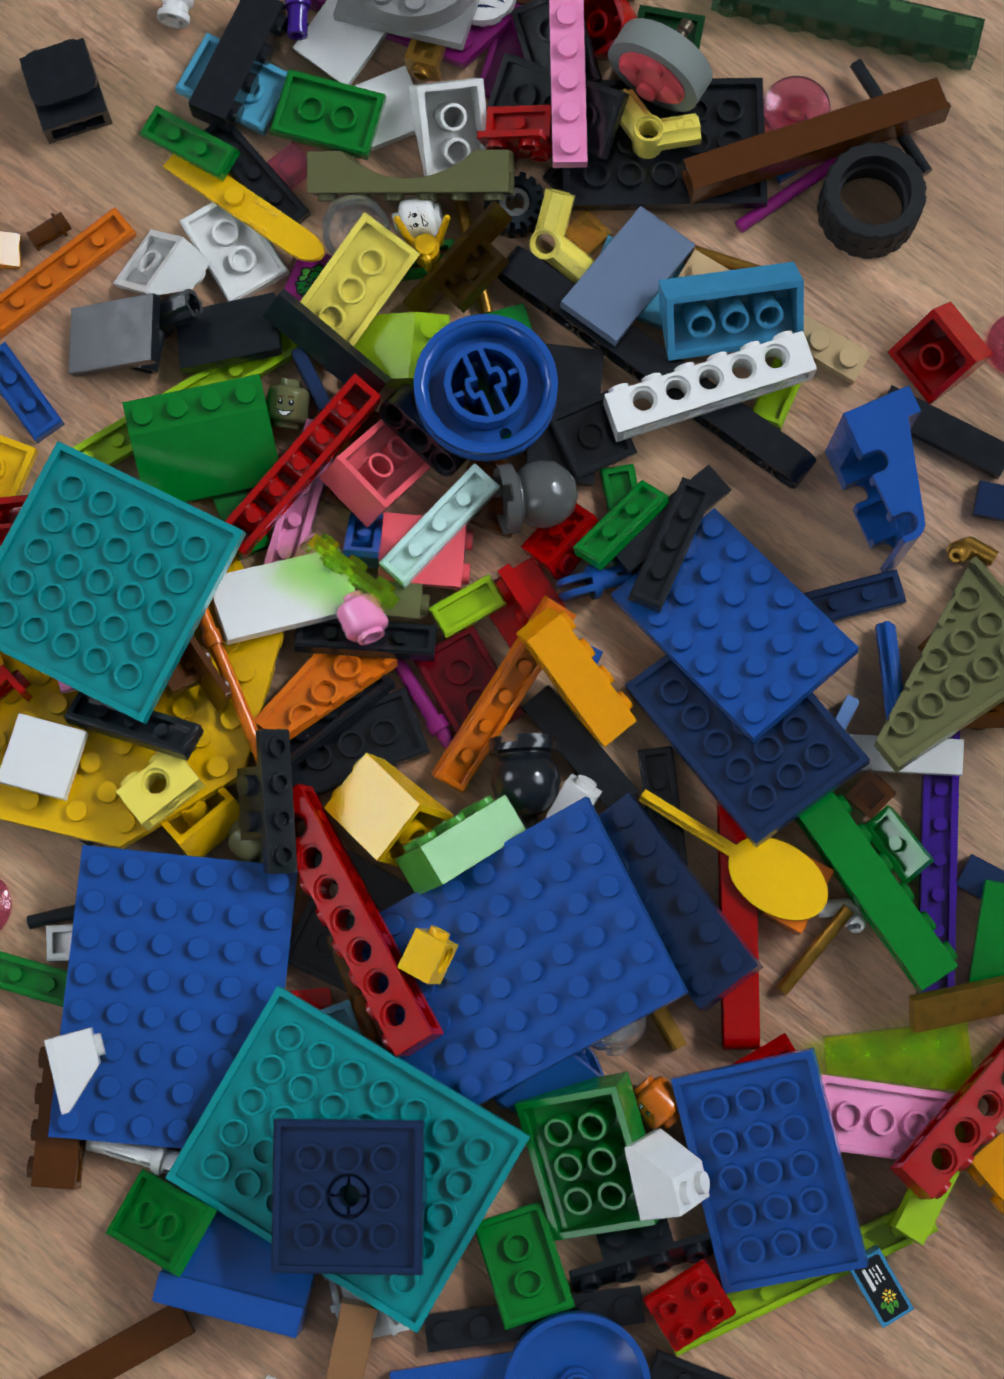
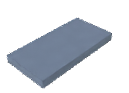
(627, 275)

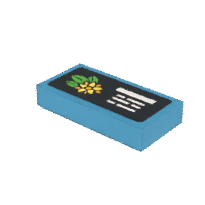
(881, 1288)

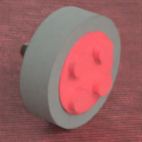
(661, 63)

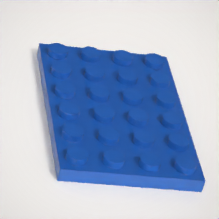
(741, 629)
(774, 1171)

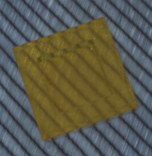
(587, 233)

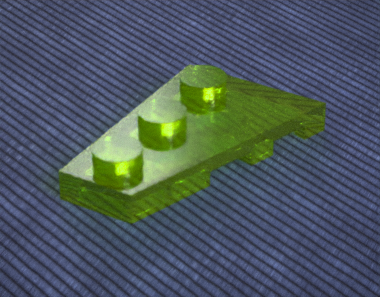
(351, 567)

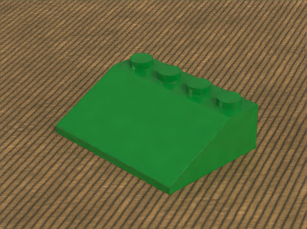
(203, 439)
(582, 1156)

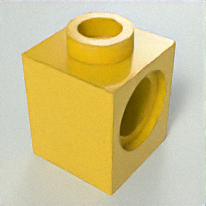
(428, 954)

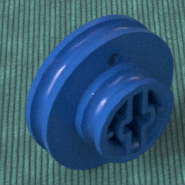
(509, 361)

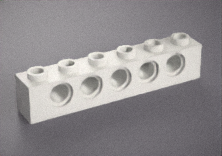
(788, 347)

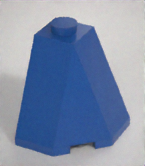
(568, 1072)

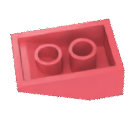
(374, 472)

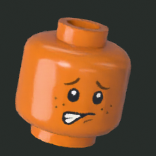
(656, 1102)

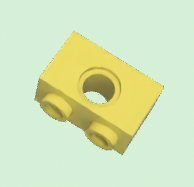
(153, 808)

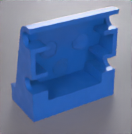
(877, 453)
(234, 1282)

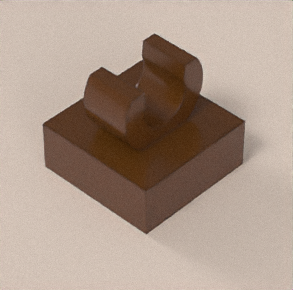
(870, 794)

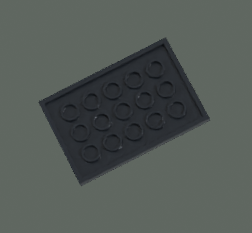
(727, 114)

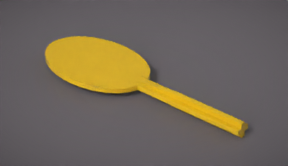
(770, 877)

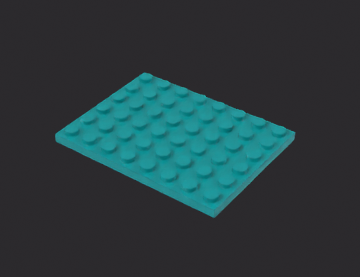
(320, 1069)

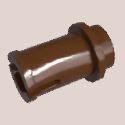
(49, 231)

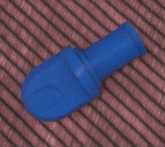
(595, 581)

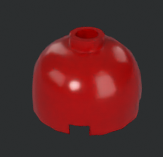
(604, 23)

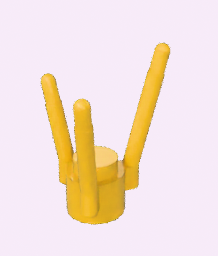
(425, 244)

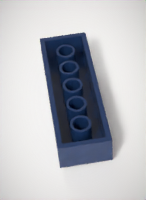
(690, 924)

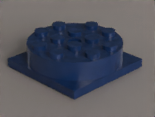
(315, 1224)

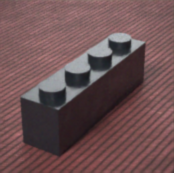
(237, 62)

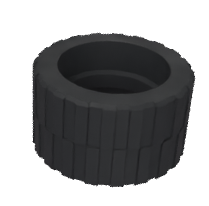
(880, 163)

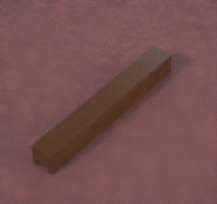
(814, 140)

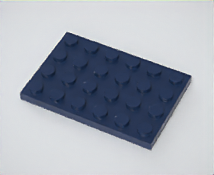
(757, 782)

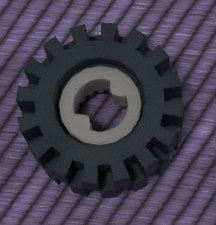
(527, 217)

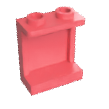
(446, 569)

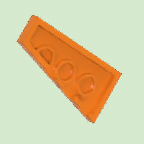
(319, 689)

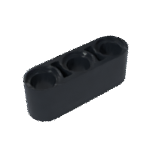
(401, 416)

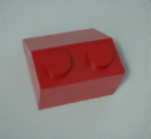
(940, 352)

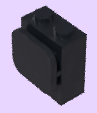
(65, 90)

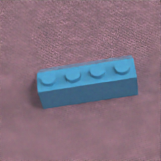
(729, 309)

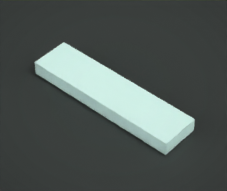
(439, 525)

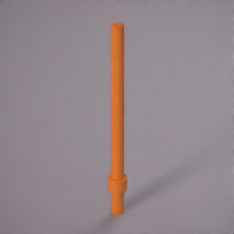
(213, 641)

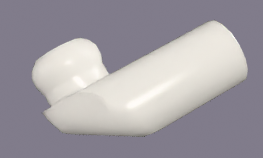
(856, 923)

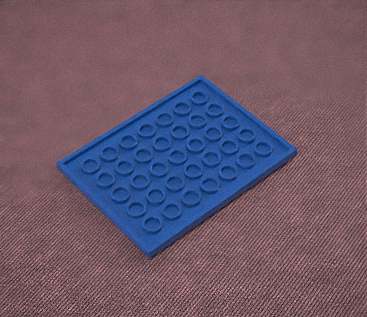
(544, 958)
(173, 975)

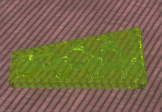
(899, 1055)

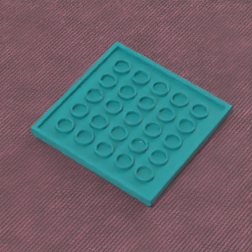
(107, 580)

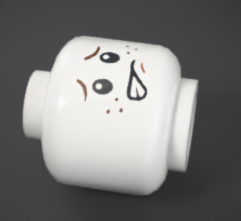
(419, 216)

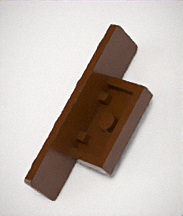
(197, 668)

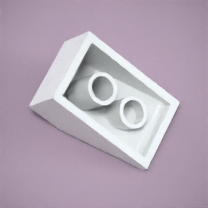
(447, 121)

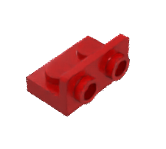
(555, 545)

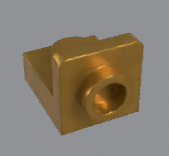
(424, 60)

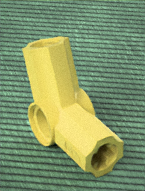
(667, 132)
(554, 220)

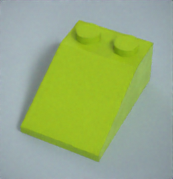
(397, 341)

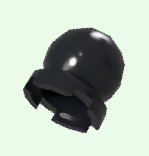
(526, 772)

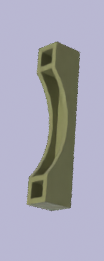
(480, 173)

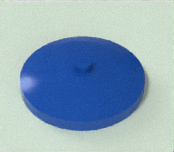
(576, 1348)

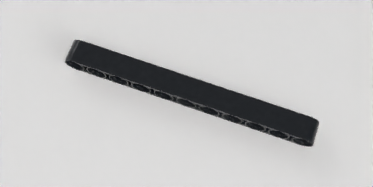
(643, 356)

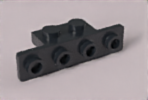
(267, 801)
(639, 1252)

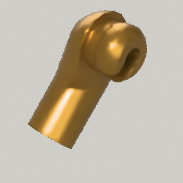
(969, 547)

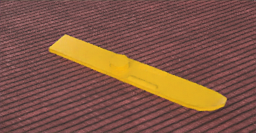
(250, 210)

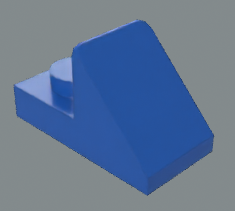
(364, 541)

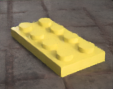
(359, 278)

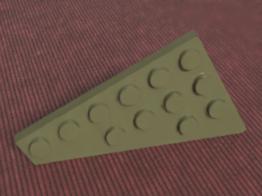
(956, 674)

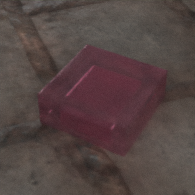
(290, 165)

